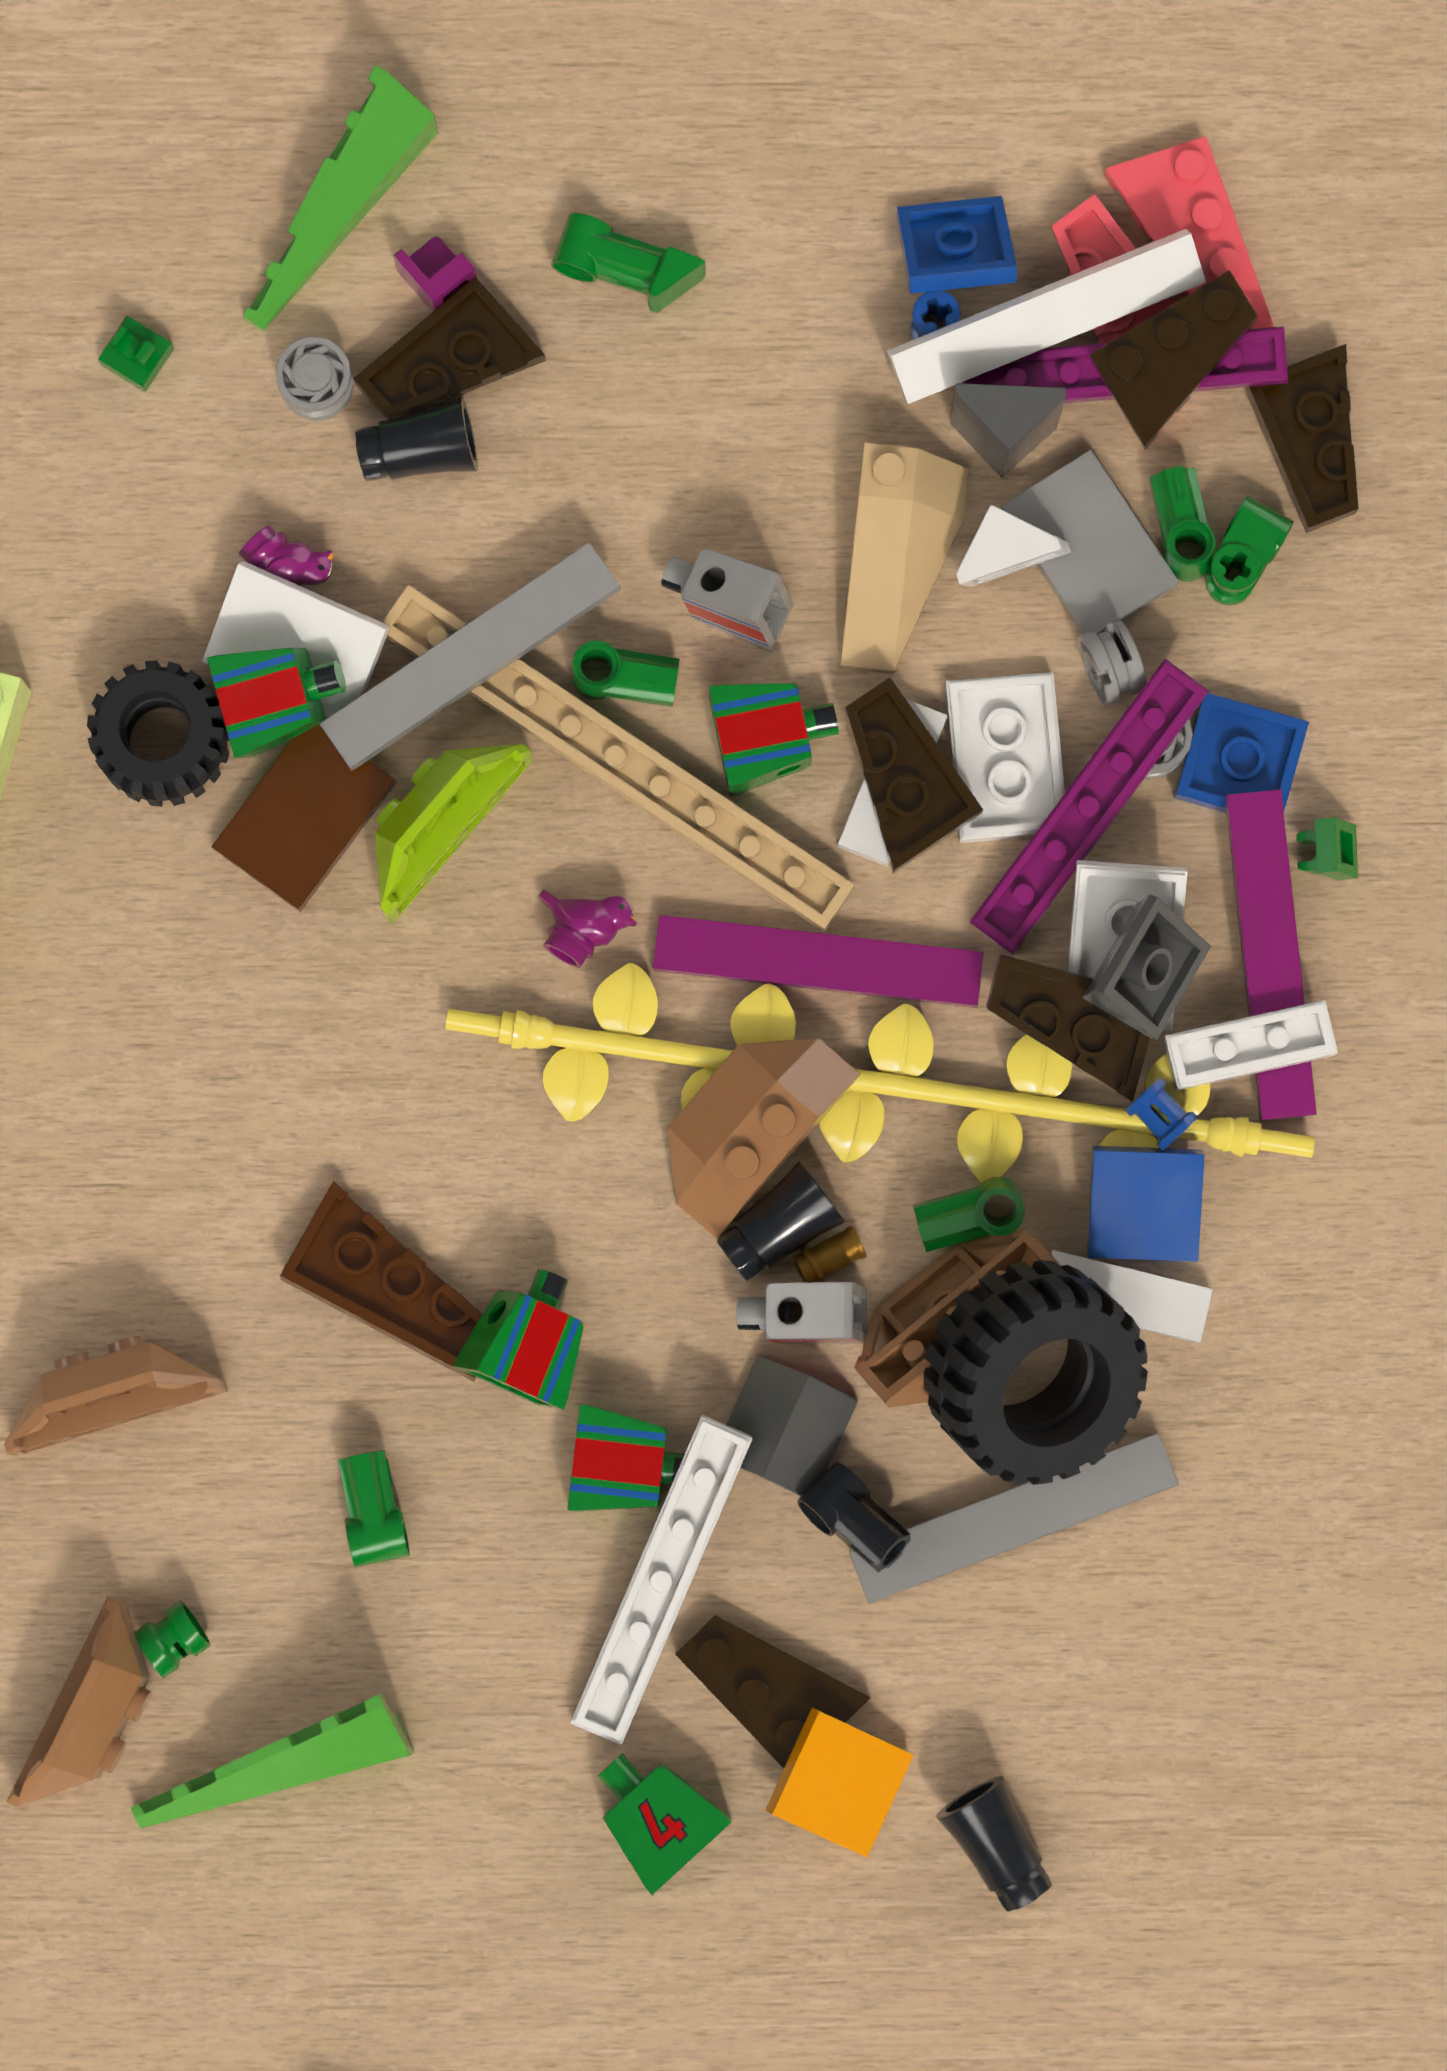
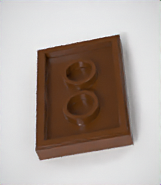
(302, 817)

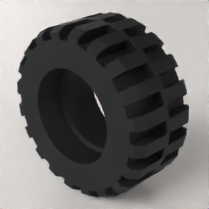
(1081, 1406)

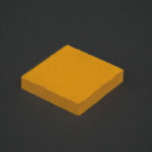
(839, 1782)

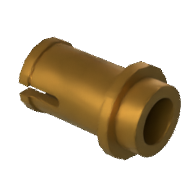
(829, 1256)

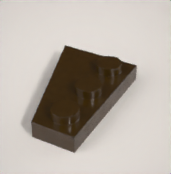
(448, 354)
(1170, 354)
(1311, 436)
(907, 775)
(1052, 1011)
(765, 1685)

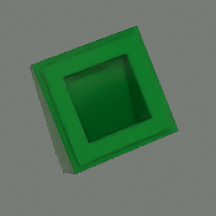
(674, 277)

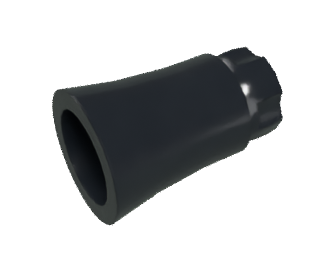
(419, 444)
(779, 1223)
(997, 1843)

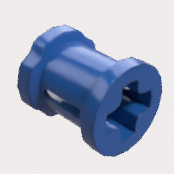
(939, 304)
(1163, 1130)

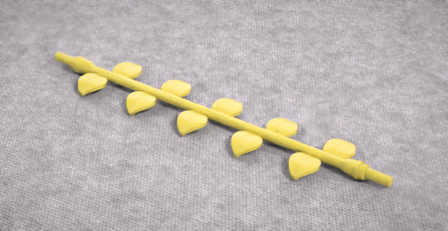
(900, 1051)

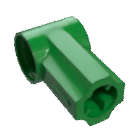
(593, 252)
(1182, 520)
(632, 676)
(963, 1217)
(374, 1523)

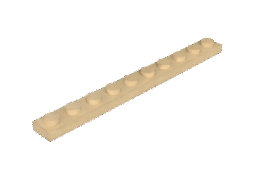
(636, 772)

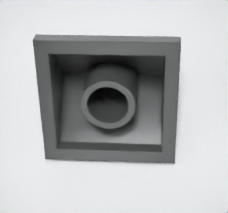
(1005, 420)
(1148, 967)
(792, 1424)

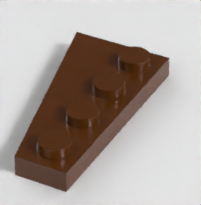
(372, 1277)

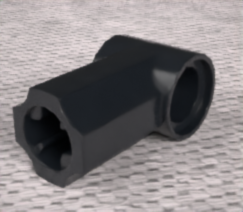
(844, 1507)

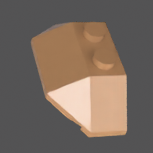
(751, 1123)
(907, 1321)
(107, 1392)
(90, 1710)

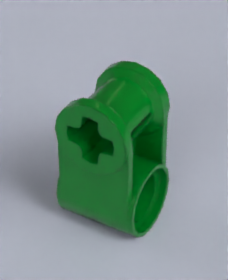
(1248, 546)

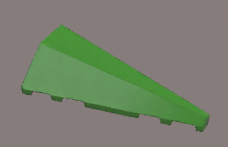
(365, 163)
(331, 1747)

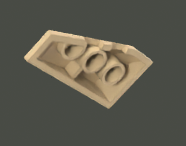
(902, 534)

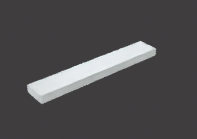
(1046, 316)
(661, 1579)

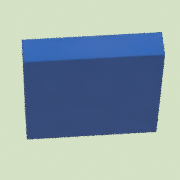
(956, 244)
(1238, 752)
(1145, 1203)

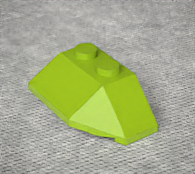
(438, 816)

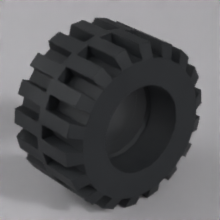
(134, 697)

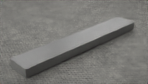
(470, 656)
(1021, 1517)

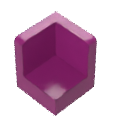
(434, 271)

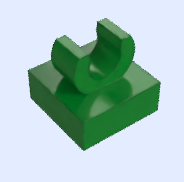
(136, 354)
(1334, 849)

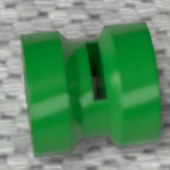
(172, 1639)

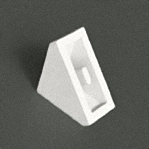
(1006, 546)

